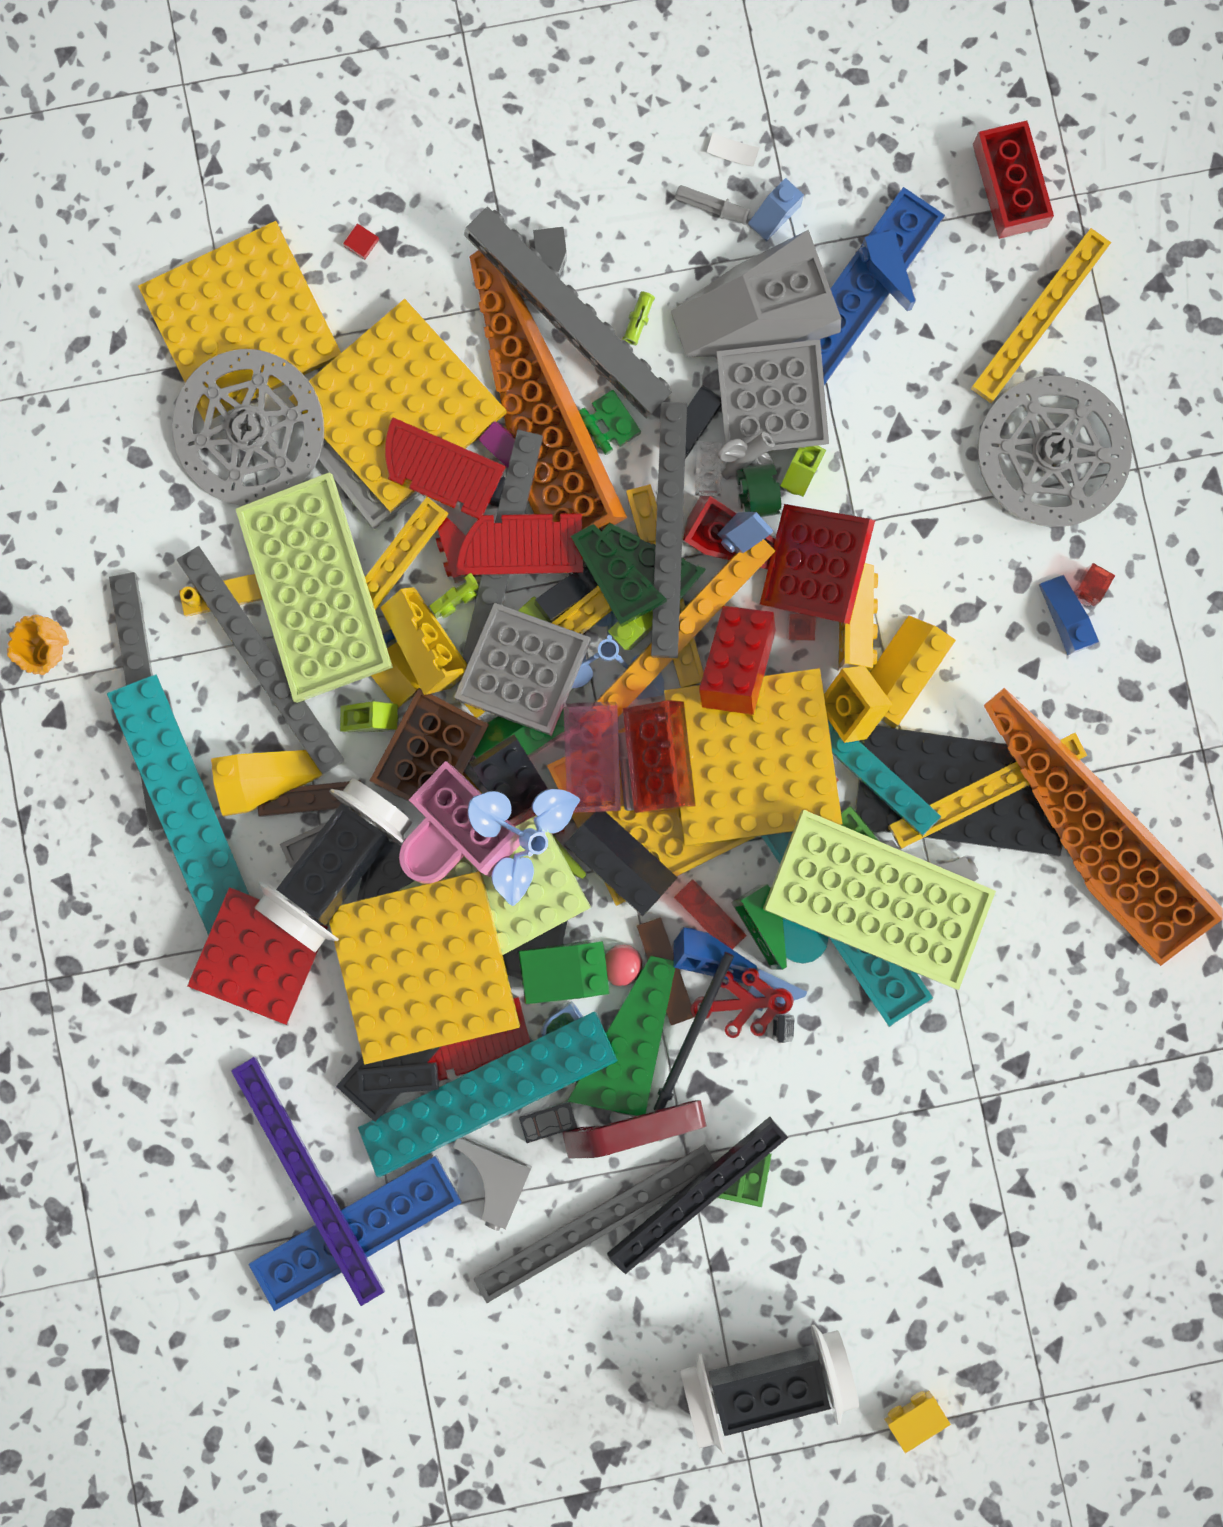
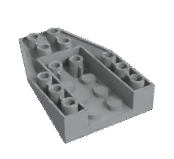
(761, 303)

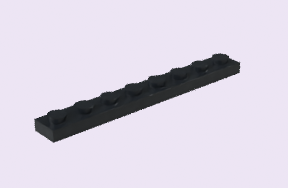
(697, 1195)

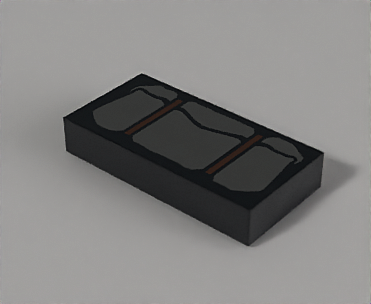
(548, 1122)

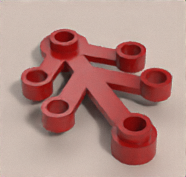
(749, 1003)

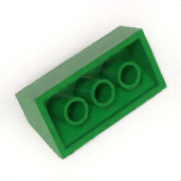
(530, 739)

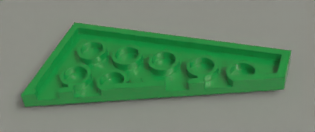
(636, 1043)

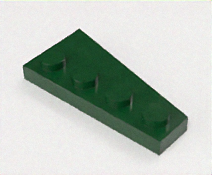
(642, 556)
(620, 582)

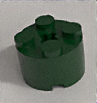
(759, 490)

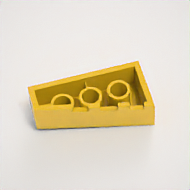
(423, 642)

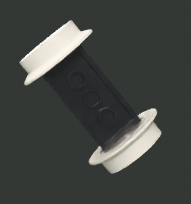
(334, 863)
(770, 1389)

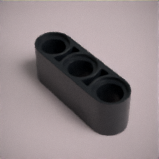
(699, 415)

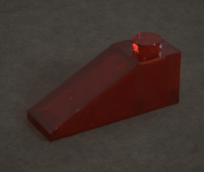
(709, 914)

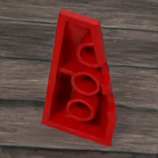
(706, 522)

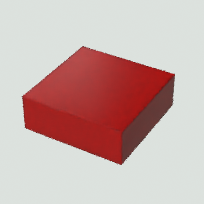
(361, 241)

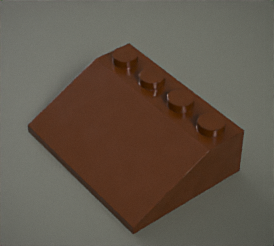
(424, 740)

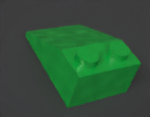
(763, 926)
(564, 972)

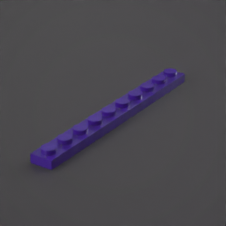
(308, 1181)

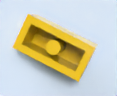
(916, 1420)

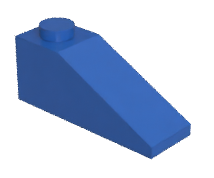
(887, 265)
(1068, 615)
(702, 953)

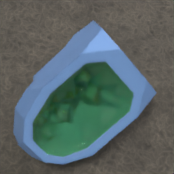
(560, 1018)

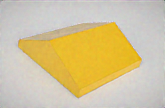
(399, 681)

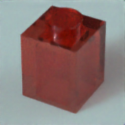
(1093, 585)
(801, 627)

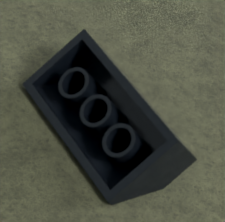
(621, 861)

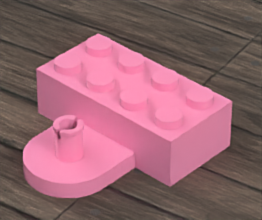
(447, 832)

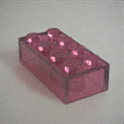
(592, 755)

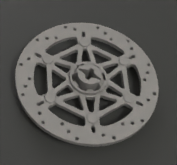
(236, 422)
(1067, 447)

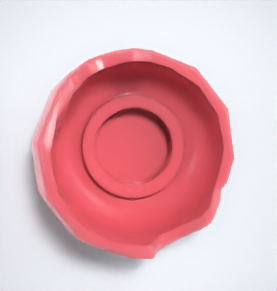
(623, 965)

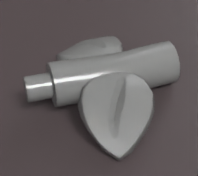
(739, 454)

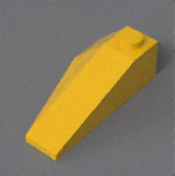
(255, 778)

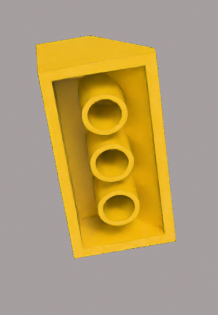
(858, 636)
(909, 665)

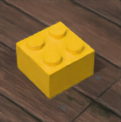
(855, 704)

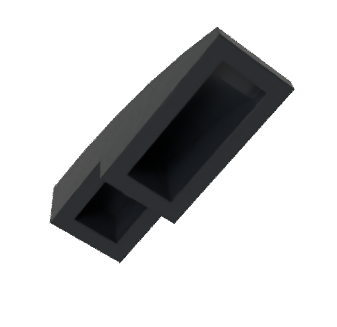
(565, 594)

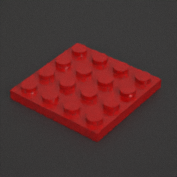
(817, 563)
(252, 960)

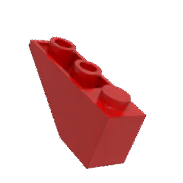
(450, 542)

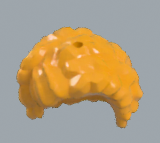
(37, 644)

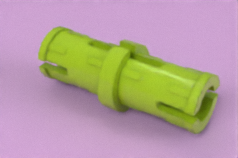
(644, 303)

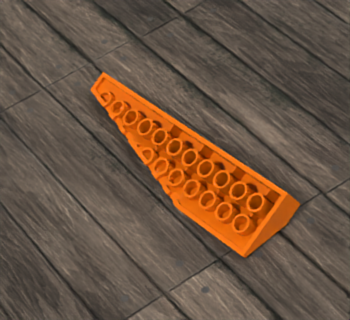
(538, 401)
(1106, 841)

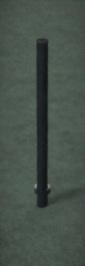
(666, 1092)

